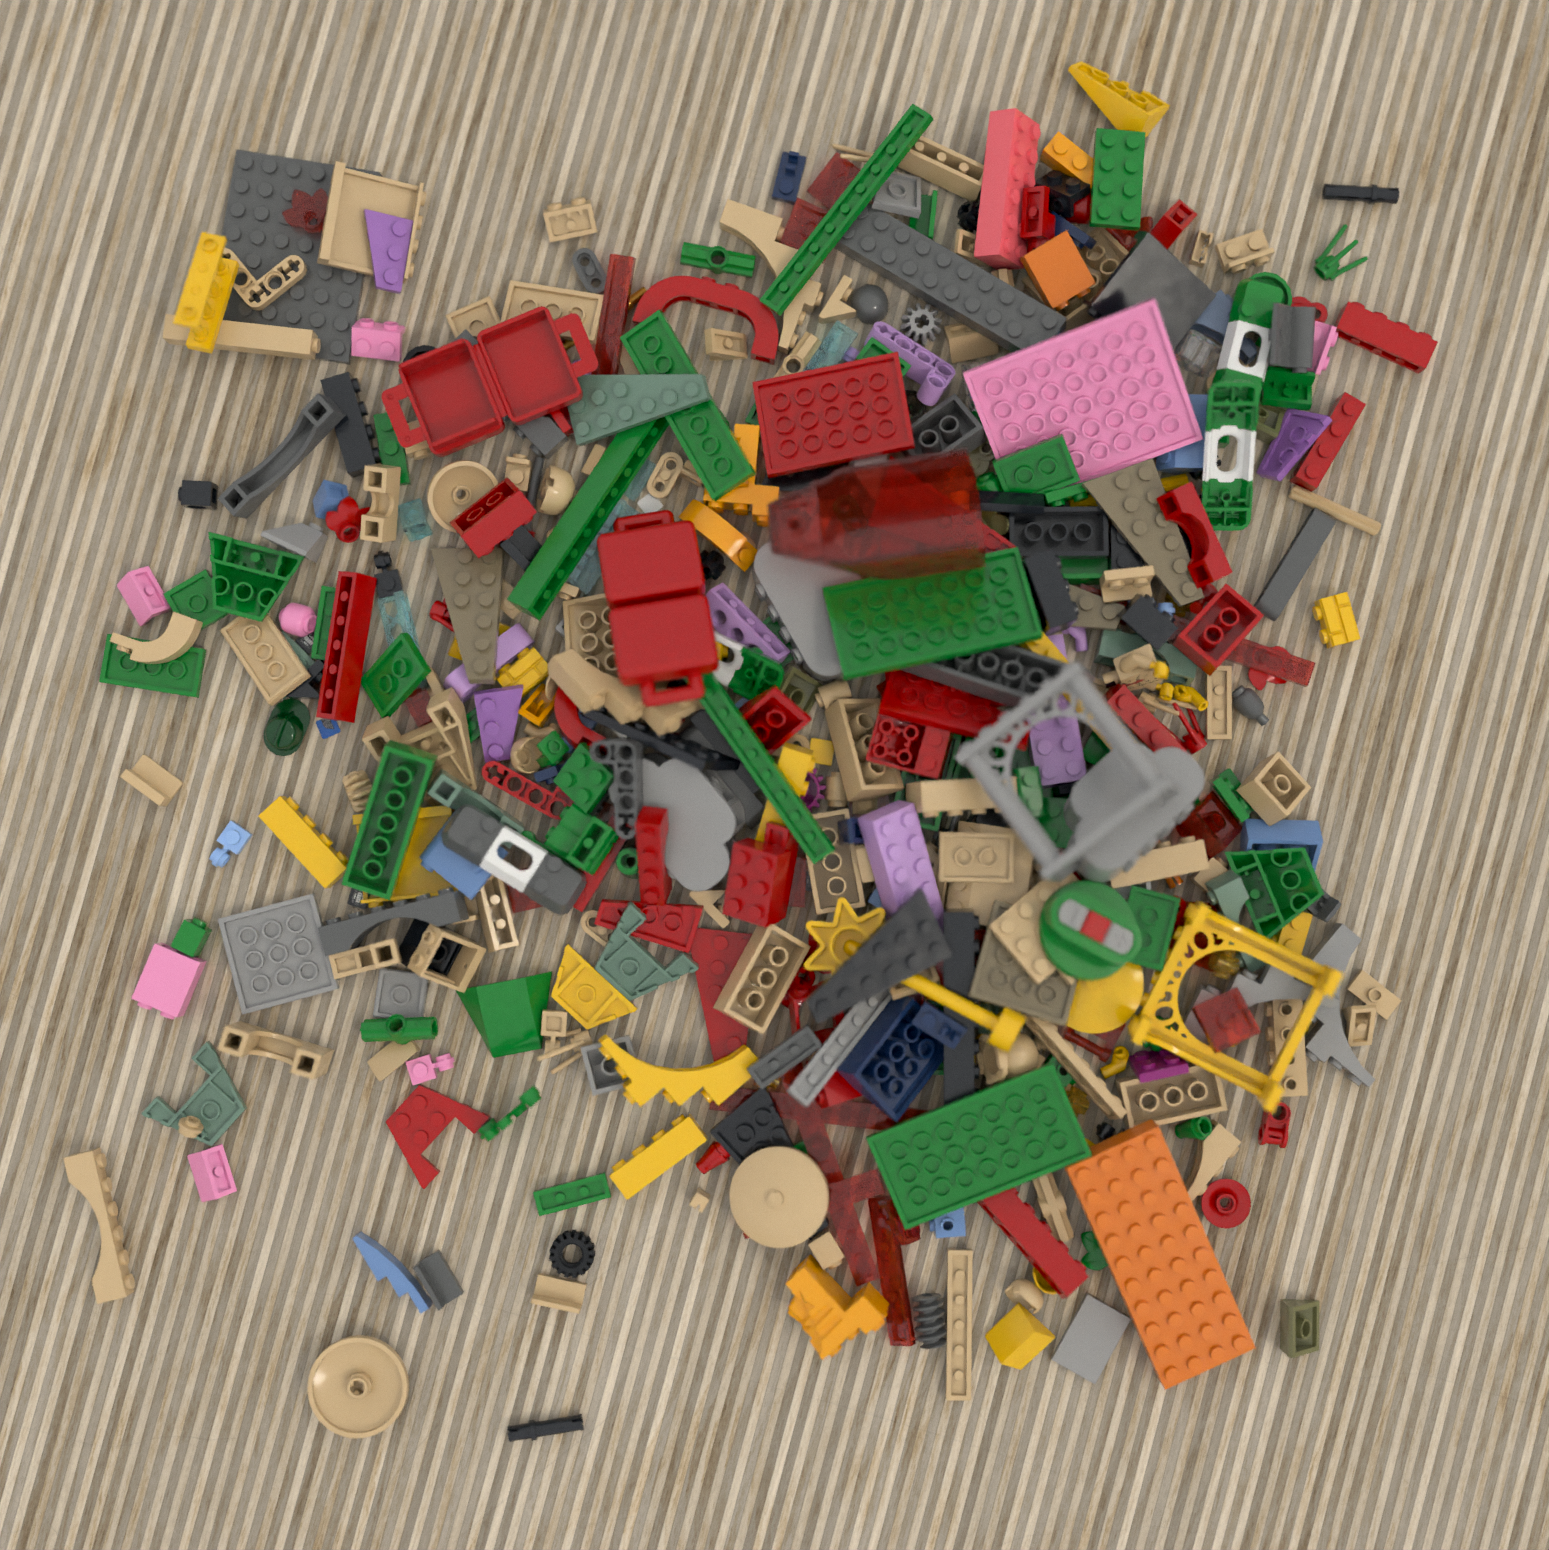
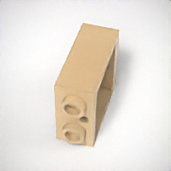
(459, 974)

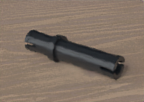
(1360, 193)
(544, 1428)

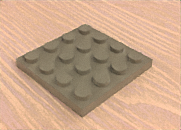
(1004, 982)

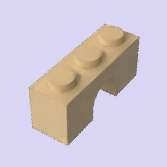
(381, 520)

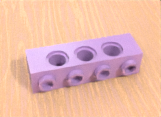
(739, 623)

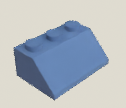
(1190, 457)
(1281, 835)

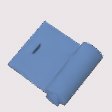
(455, 869)

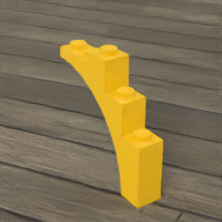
(646, 1080)

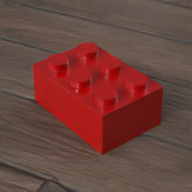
(493, 517)
(1218, 629)
(756, 882)

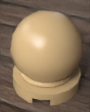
(1000, 1065)

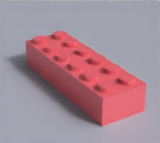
(1006, 171)

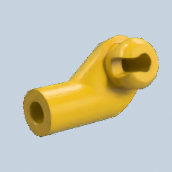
(1190, 695)
(1118, 1062)

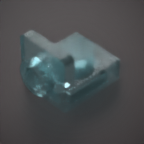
(414, 520)

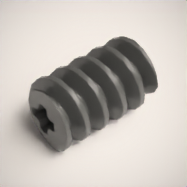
(930, 1320)

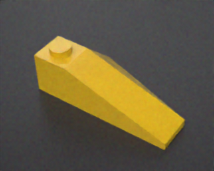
(1121, 105)

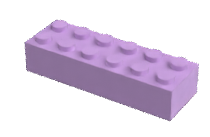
(1057, 742)
(899, 857)

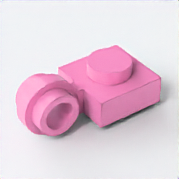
(423, 1068)

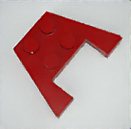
(420, 1122)

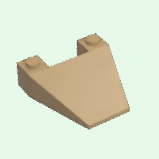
(443, 736)

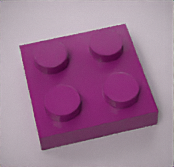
(1156, 1065)

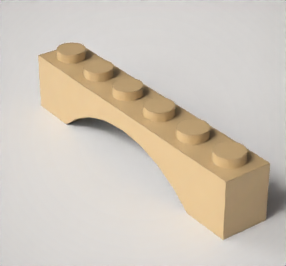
(1210, 1158)
(88, 1175)

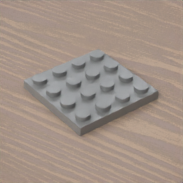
(277, 953)

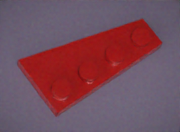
(665, 925)

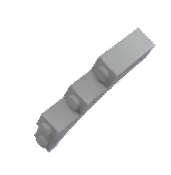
(1270, 986)
(1327, 1036)

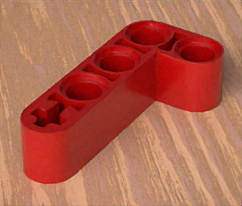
(526, 789)

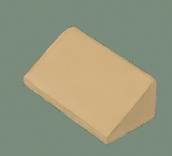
(391, 1058)

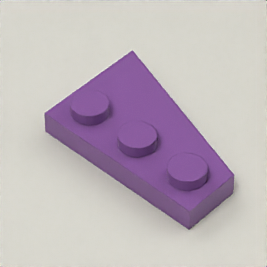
(497, 720)

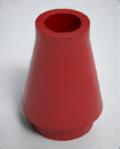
(712, 1158)

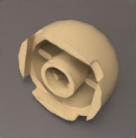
(556, 491)

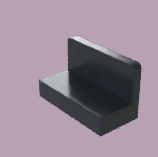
(521, 547)

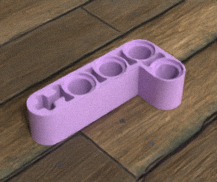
(926, 368)
(508, 648)

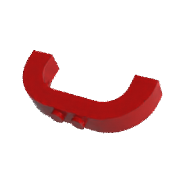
(716, 296)

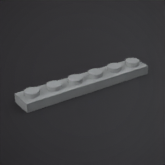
(837, 1047)

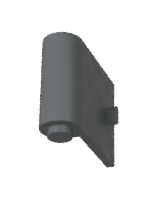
(1292, 337)

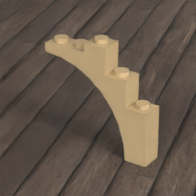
(761, 233)
(593, 688)

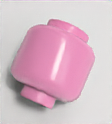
(297, 619)

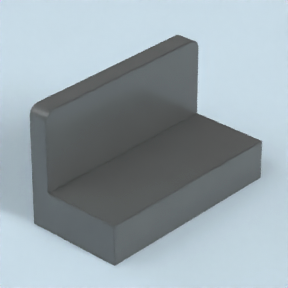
(438, 1279)

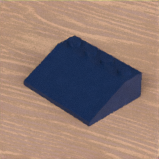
(893, 1059)

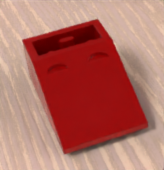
(909, 747)

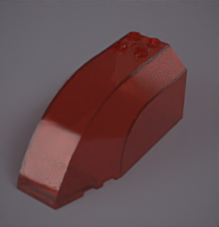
(885, 518)

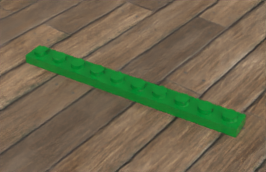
(846, 209)
(764, 770)

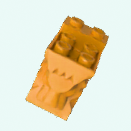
(746, 496)
(829, 1311)

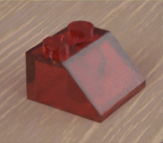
(1212, 823)

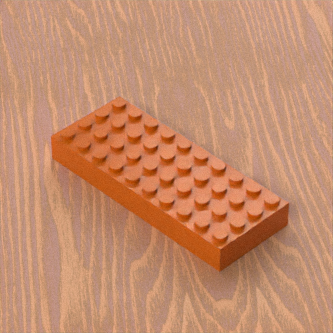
(1159, 1254)

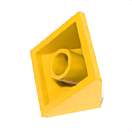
(1018, 1337)

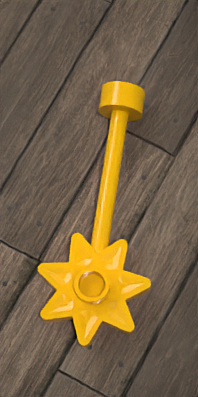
(847, 932)

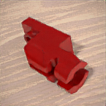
(1036, 222)

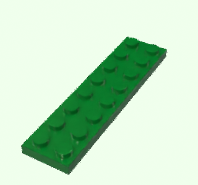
(698, 428)

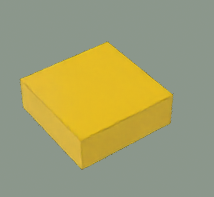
(822, 751)

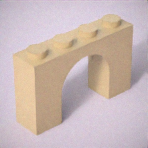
(305, 1057)

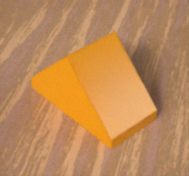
(538, 707)

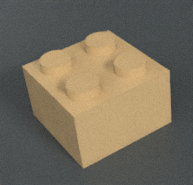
(1273, 788)

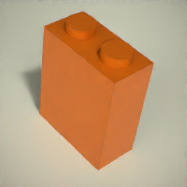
(1058, 271)

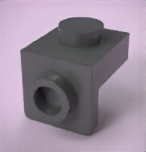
(1324, 907)

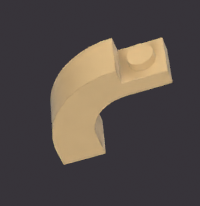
(170, 645)
(365, 958)

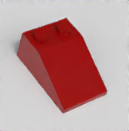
(774, 718)

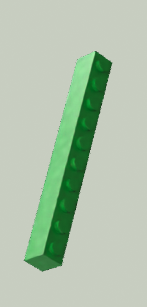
(585, 517)

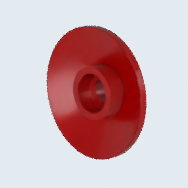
(1236, 1209)

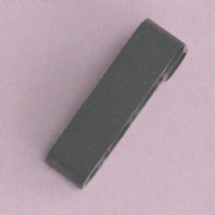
(621, 785)

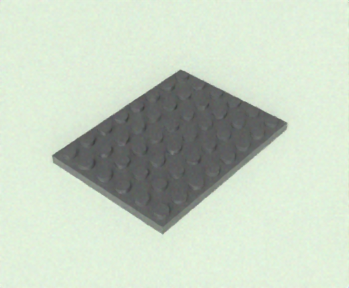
(261, 238)

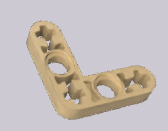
(253, 286)

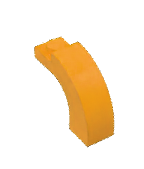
(720, 534)

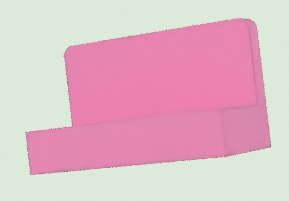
(143, 595)
(212, 1173)

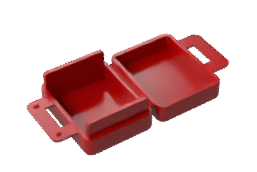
(468, 389)
(657, 605)

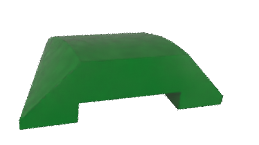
(248, 576)
(1278, 885)
(509, 1012)

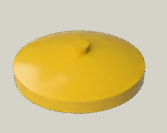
(1106, 1002)

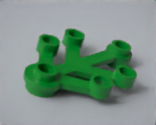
(492, 1127)

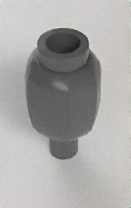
(1249, 704)

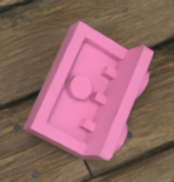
(377, 339)

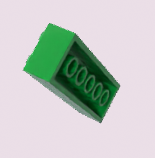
(389, 819)

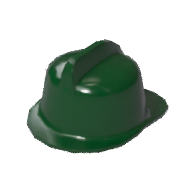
(286, 727)

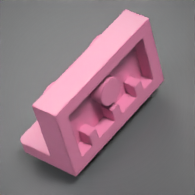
(1324, 337)

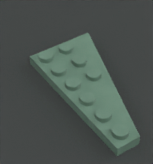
(626, 401)

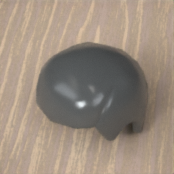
(870, 304)

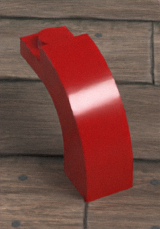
(570, 724)

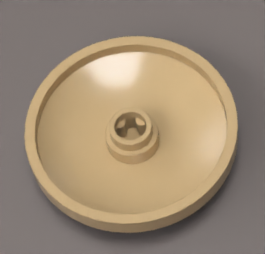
(779, 1196)
(358, 1386)

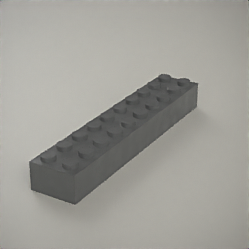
(949, 281)

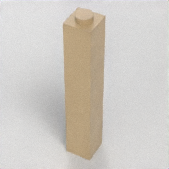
(253, 338)

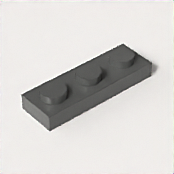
(784, 1056)

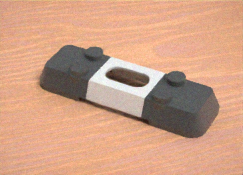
(548, 880)

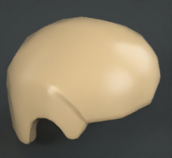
(524, 755)
(1026, 1294)

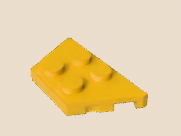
(587, 993)

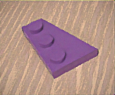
(389, 248)
(1295, 437)

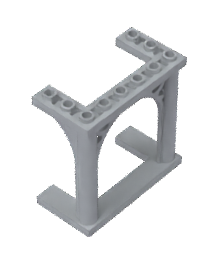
(979, 756)

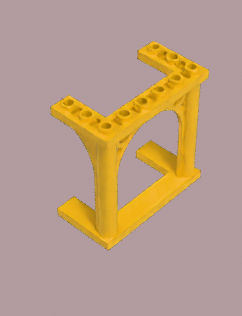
(1149, 1028)

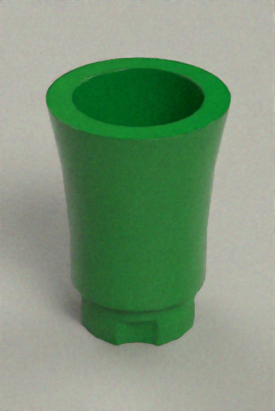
(622, 862)

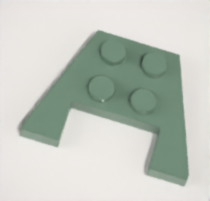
(631, 966)
(214, 1103)

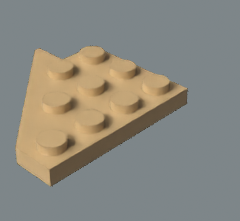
(1019, 931)

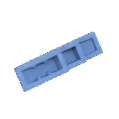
(385, 1264)

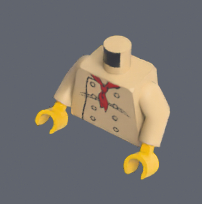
(1140, 670)

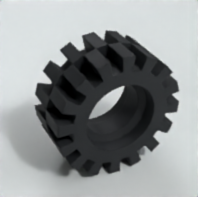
(566, 1267)

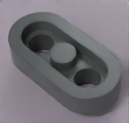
(591, 272)

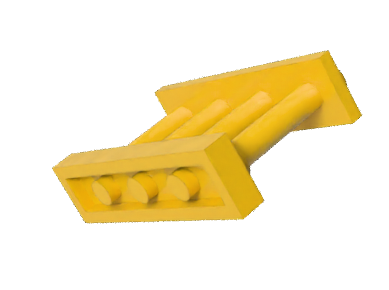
(206, 293)

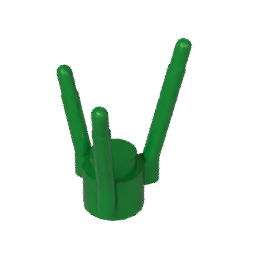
(1327, 267)

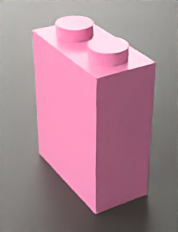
(168, 981)

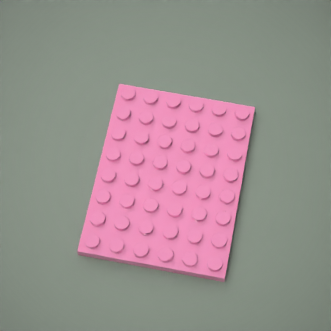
(1099, 385)

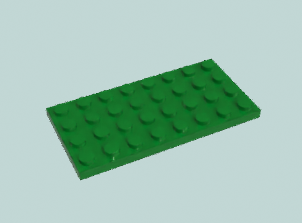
(931, 617)
(979, 1145)

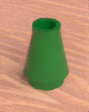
(1194, 1128)

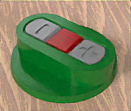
(1088, 930)

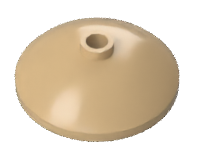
(455, 476)

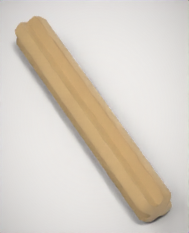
(1335, 510)

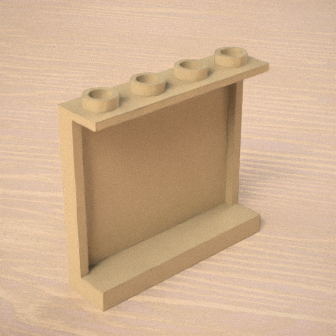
(344, 228)

